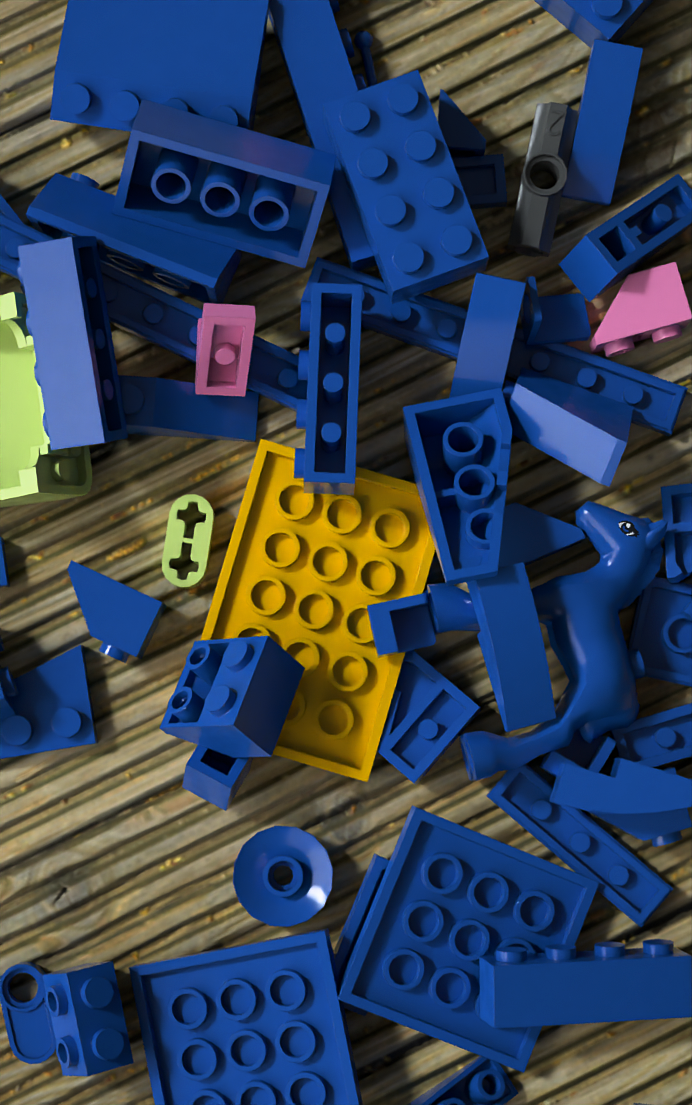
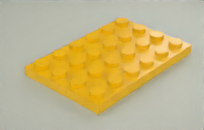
(304, 577)

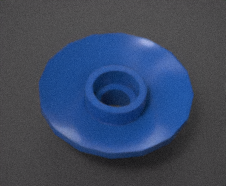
(275, 902)

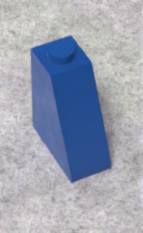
(569, 423)

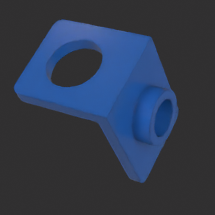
(553, 317)

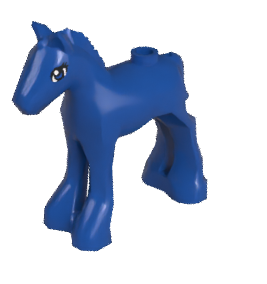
(583, 633)

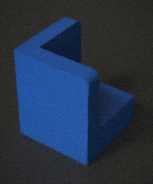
(401, 625)
(579, 754)

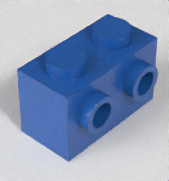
(87, 1019)

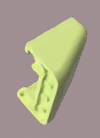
(27, 464)

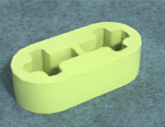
(176, 540)

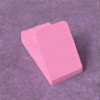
(224, 349)

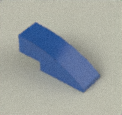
(602, 122)
(487, 334)
(513, 647)
(628, 789)

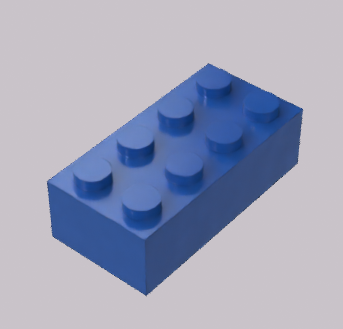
(223, 183)
(405, 186)

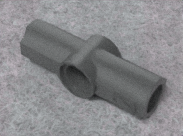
(548, 152)

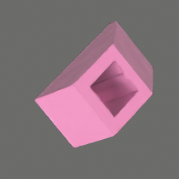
(646, 307)

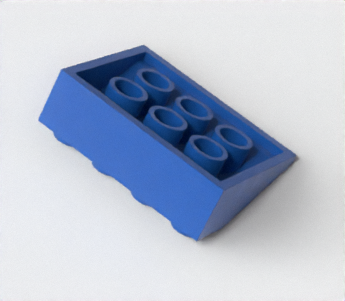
(162, 51)

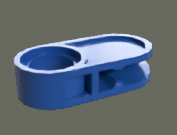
(27, 1022)

